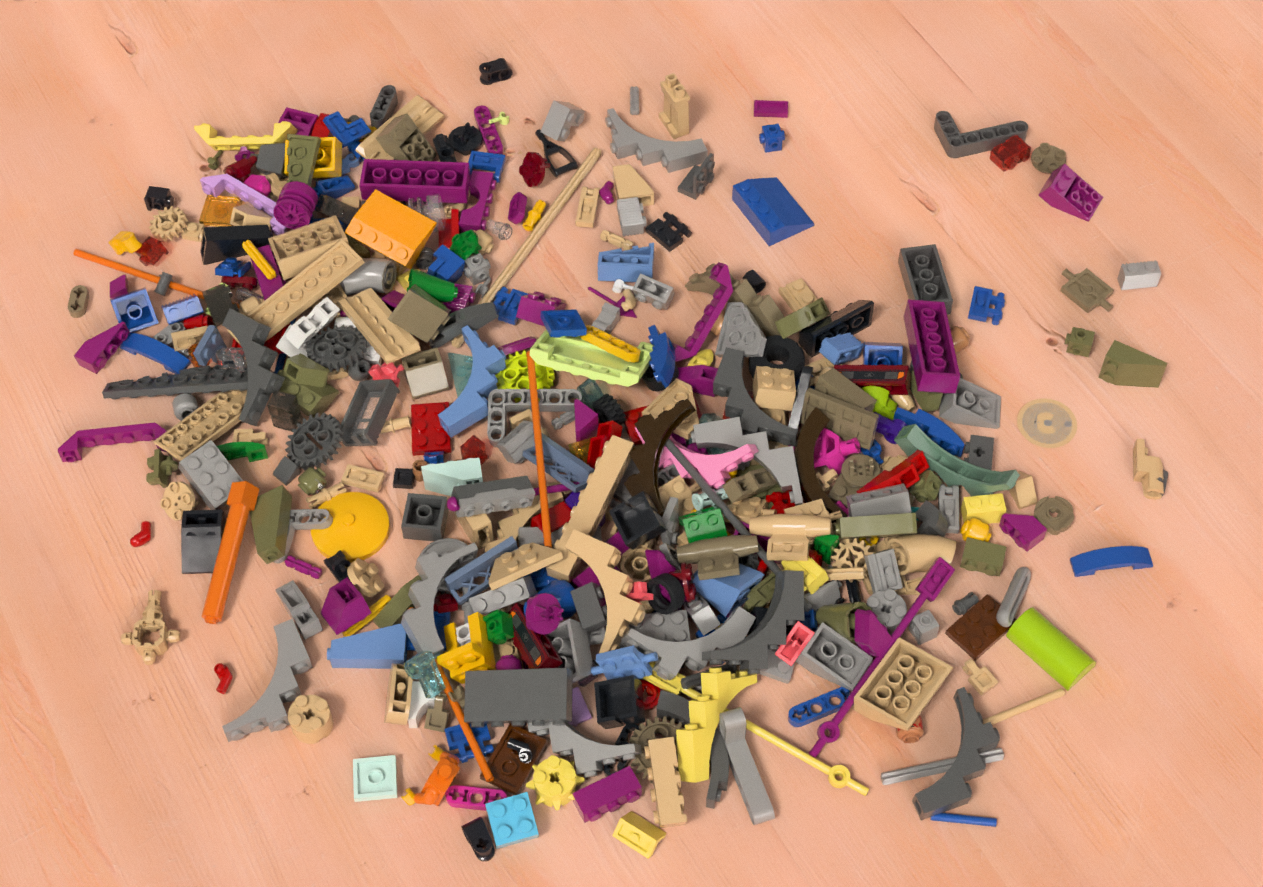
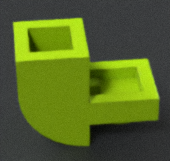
(884, 405)

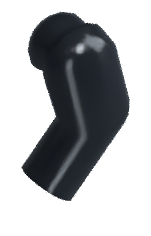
(523, 749)

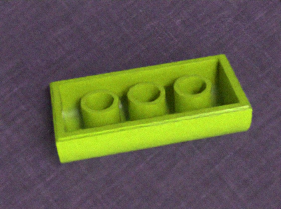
(1050, 648)

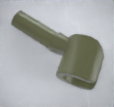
(214, 163)

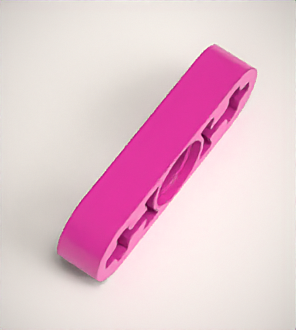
(460, 802)

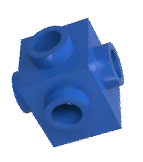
(771, 138)

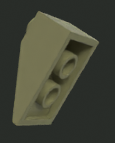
(1131, 367)

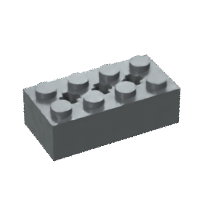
(924, 275)

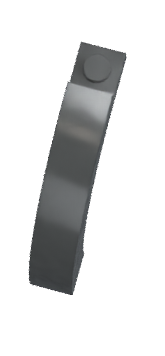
(678, 708)

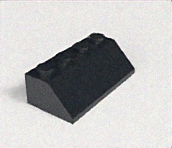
(850, 319)

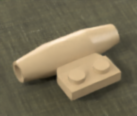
(789, 534)

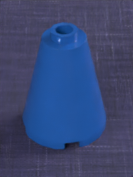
(561, 591)

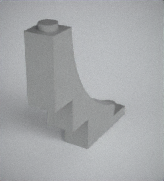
(777, 462)

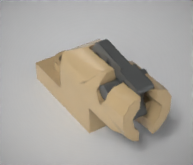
(1148, 471)

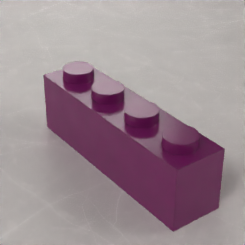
(267, 286)

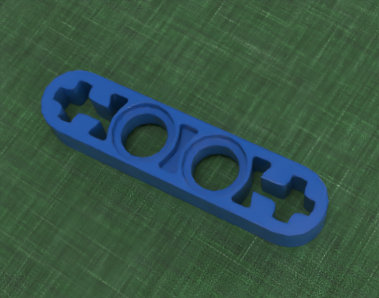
(823, 702)

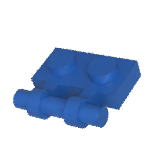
(980, 304)
(508, 312)
(457, 740)

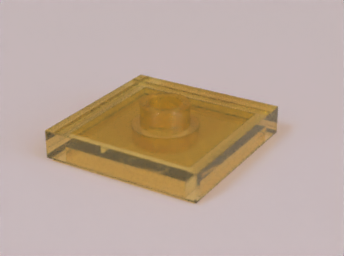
(218, 210)

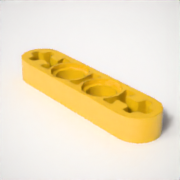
(611, 344)

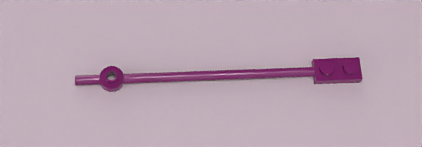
(929, 589)

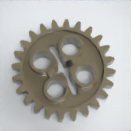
(647, 733)

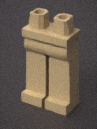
(676, 107)

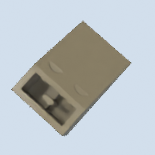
(405, 141)

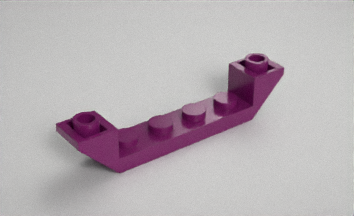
(720, 275)
(72, 448)

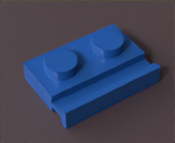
(231, 267)

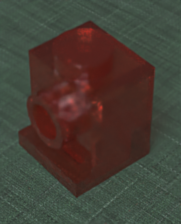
(151, 251)
(474, 449)

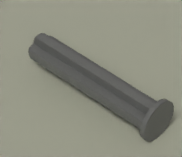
(695, 680)

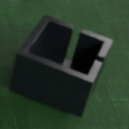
(640, 523)
(619, 702)

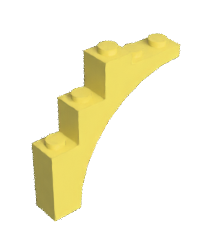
(696, 738)

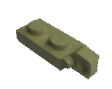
(761, 593)

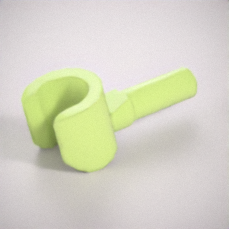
(501, 119)

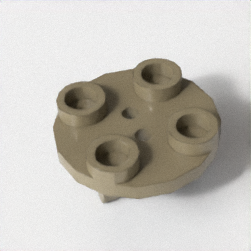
(858, 465)

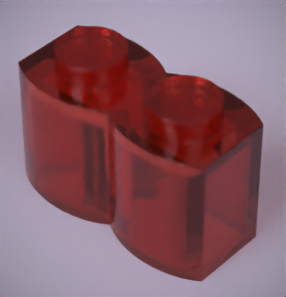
(1010, 153)

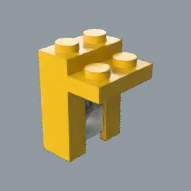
(467, 648)

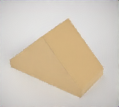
(1024, 491)

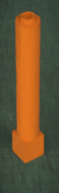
(241, 500)

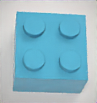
(511, 820)

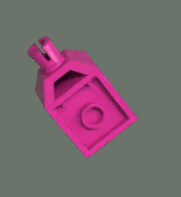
(832, 450)

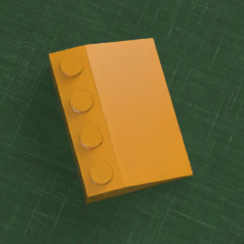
(391, 229)

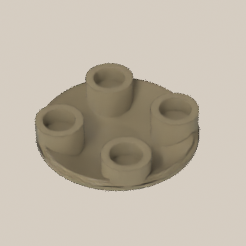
(1048, 158)

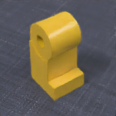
(125, 242)

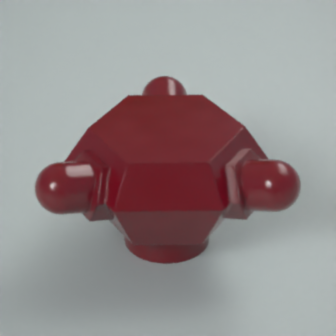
(240, 168)

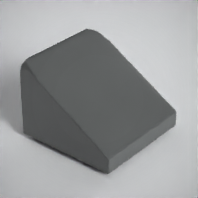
(286, 471)

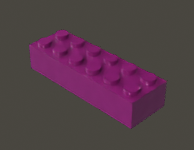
(416, 179)
(931, 346)

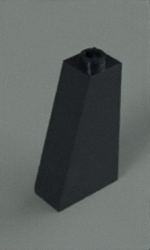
(227, 241)

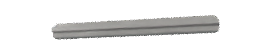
(933, 768)

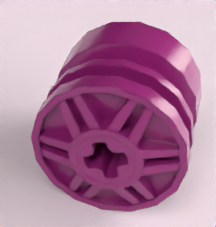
(295, 205)

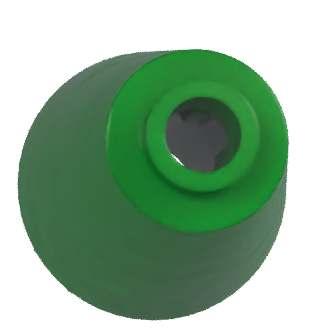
(436, 287)

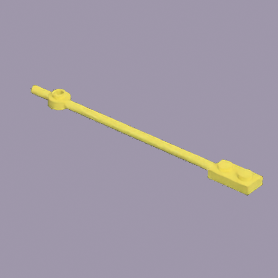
(674, 686)

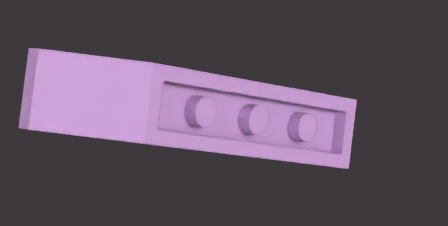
(217, 184)

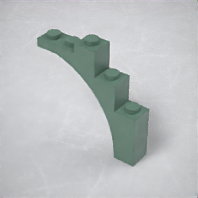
(952, 469)

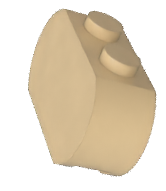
(398, 696)

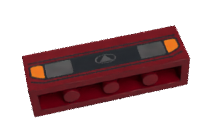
(890, 377)
(534, 647)

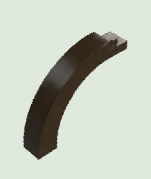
(804, 458)

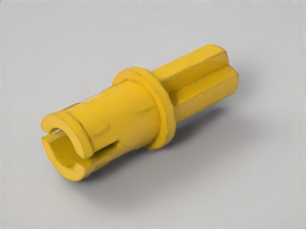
(534, 215)

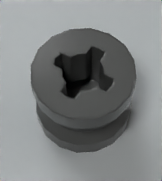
(425, 258)

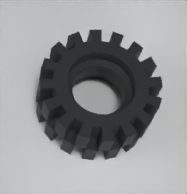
(609, 409)

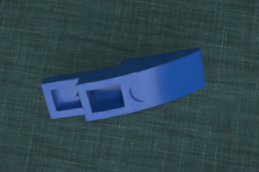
(662, 356)
(934, 429)

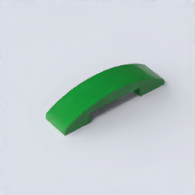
(237, 450)

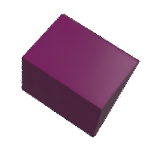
(585, 421)

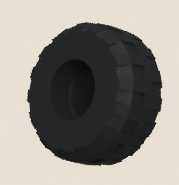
(781, 350)

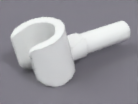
(619, 285)

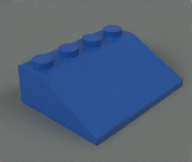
(770, 209)

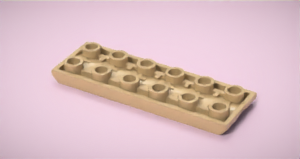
(420, 112)
(371, 319)
(203, 424)

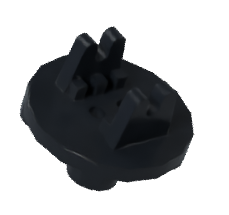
(465, 139)

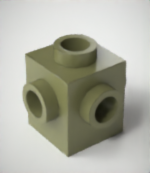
(1079, 341)
(927, 487)

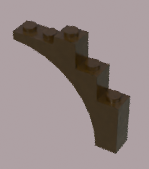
(647, 455)

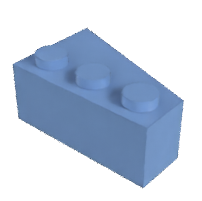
(626, 264)

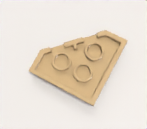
(668, 398)

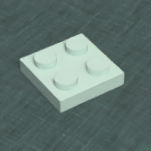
(375, 778)

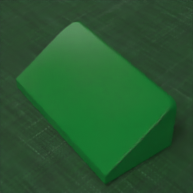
(825, 546)

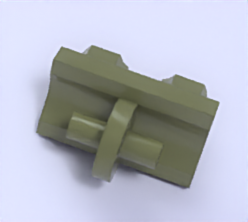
(162, 466)

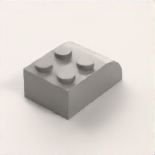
(573, 648)

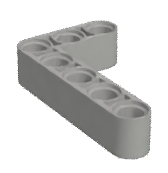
(507, 405)
(733, 730)

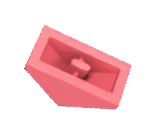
(795, 643)

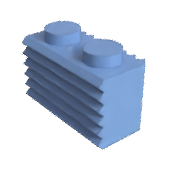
(841, 348)

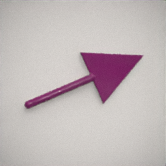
(630, 313)

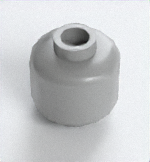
(184, 405)

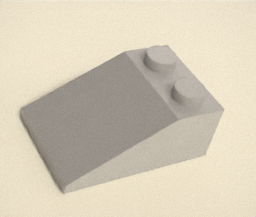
(971, 406)
(834, 658)

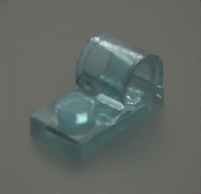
(424, 668)

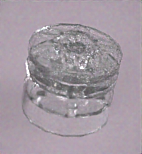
(432, 209)

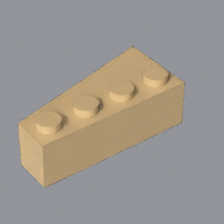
(665, 782)

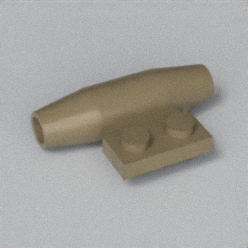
(718, 555)

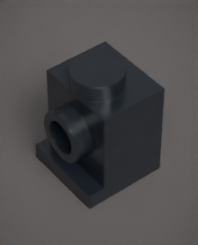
(158, 198)

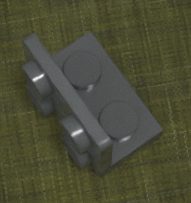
(698, 178)

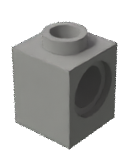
(924, 627)

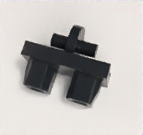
(338, 566)

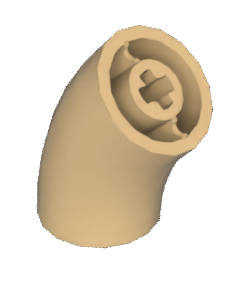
(920, 551)

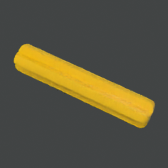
(259, 260)
(375, 609)

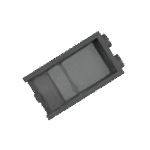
(368, 412)

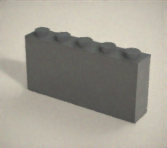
(518, 697)

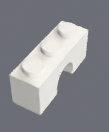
(309, 326)

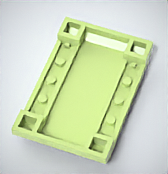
(588, 360)

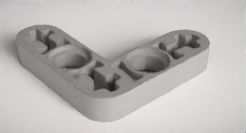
(312, 523)

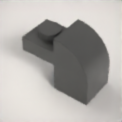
(932, 520)

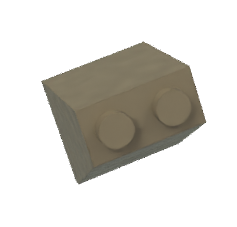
(420, 314)

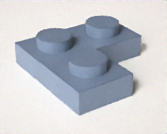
(208, 346)

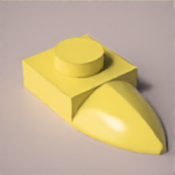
(703, 357)

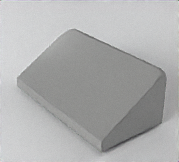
(824, 595)

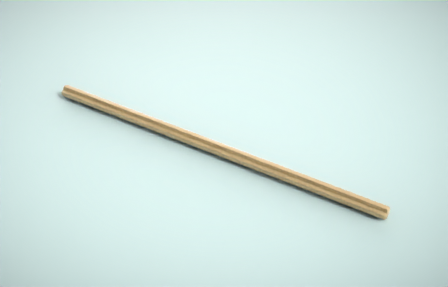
(537, 232)

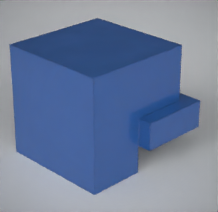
(447, 265)

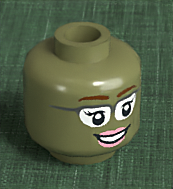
(312, 480)

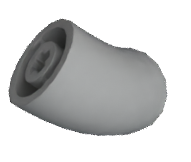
(374, 274)

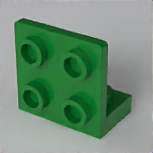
(703, 524)

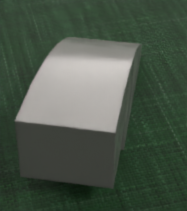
(299, 609)

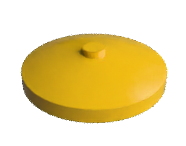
(357, 528)

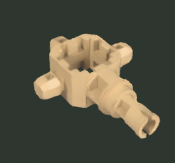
(152, 621)

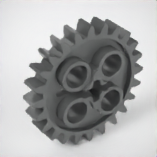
(337, 347)
(325, 431)

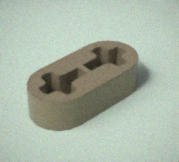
(74, 301)

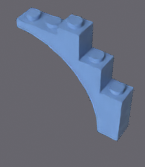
(472, 402)

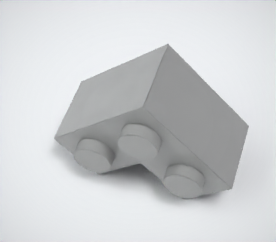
(560, 119)

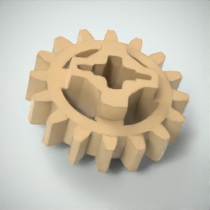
(168, 223)
(849, 548)

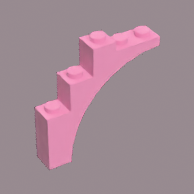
(712, 468)

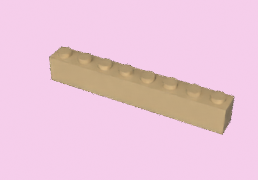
(592, 503)

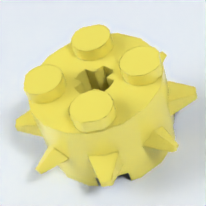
(564, 779)

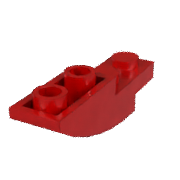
(905, 472)

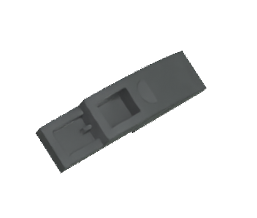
(473, 316)

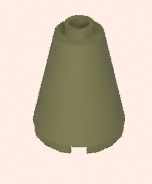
(841, 617)

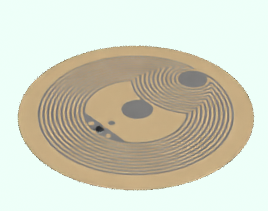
(1047, 423)

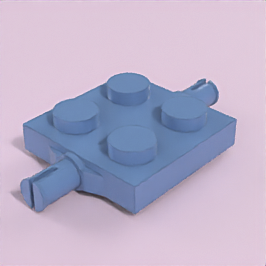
(624, 663)

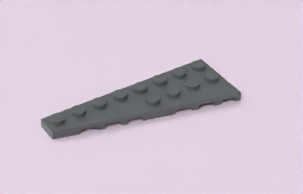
(189, 381)

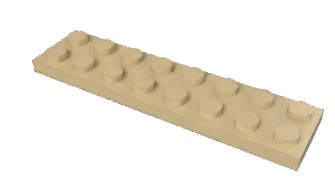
(306, 288)

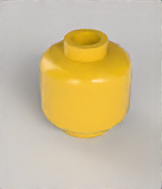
(975, 529)

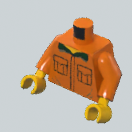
(439, 780)

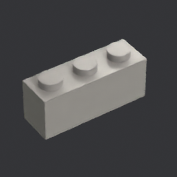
(880, 502)
(503, 596)

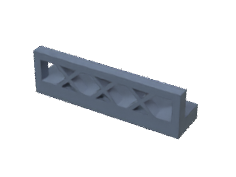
(564, 462)
(477, 568)

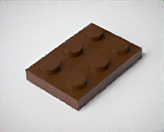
(978, 628)
(504, 762)

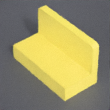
(638, 834)

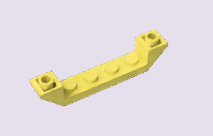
(252, 142)

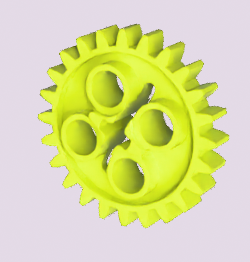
(520, 379)

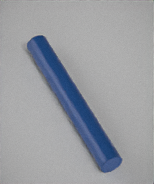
(965, 819)

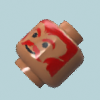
(913, 734)

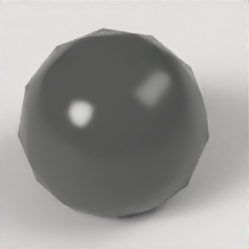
(360, 370)

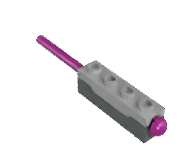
(496, 496)

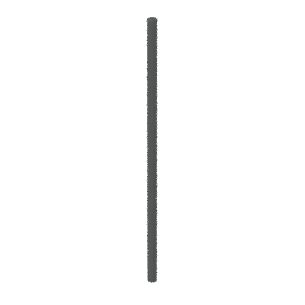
(724, 509)

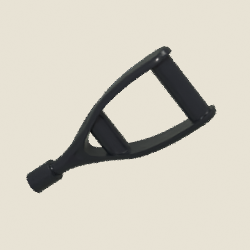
(551, 148)

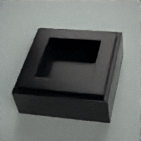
(403, 478)

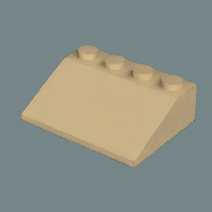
(304, 245)
(901, 685)

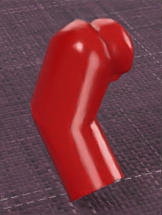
(143, 536)
(225, 677)

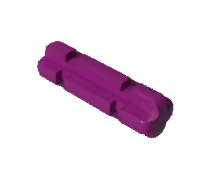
(303, 566)

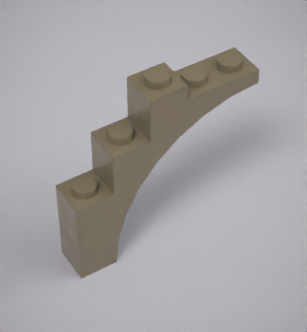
(761, 307)

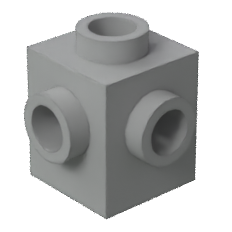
(477, 269)

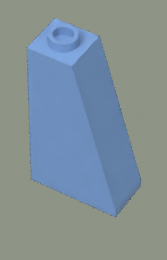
(370, 649)

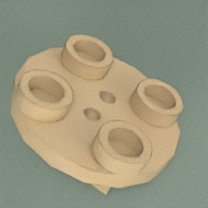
(178, 498)

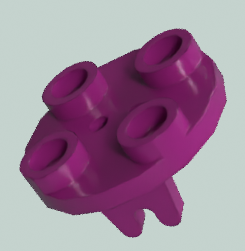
(543, 613)

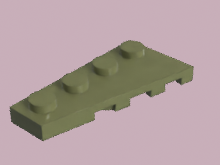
(302, 157)

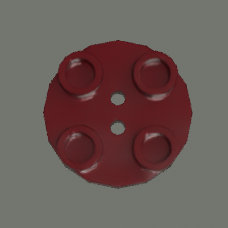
(533, 169)
(685, 575)

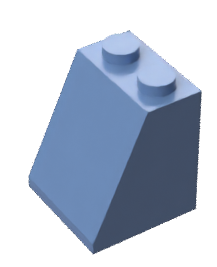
(729, 591)

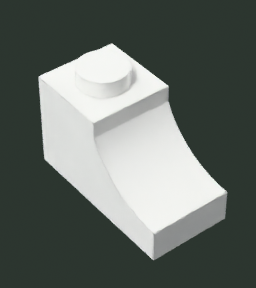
(418, 704)

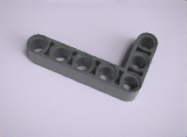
(977, 141)

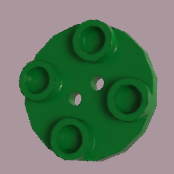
(465, 244)

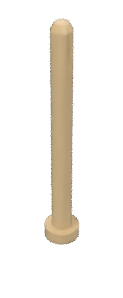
(1025, 707)

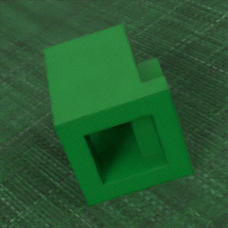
(499, 626)

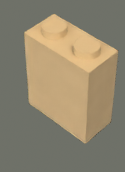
(477, 529)

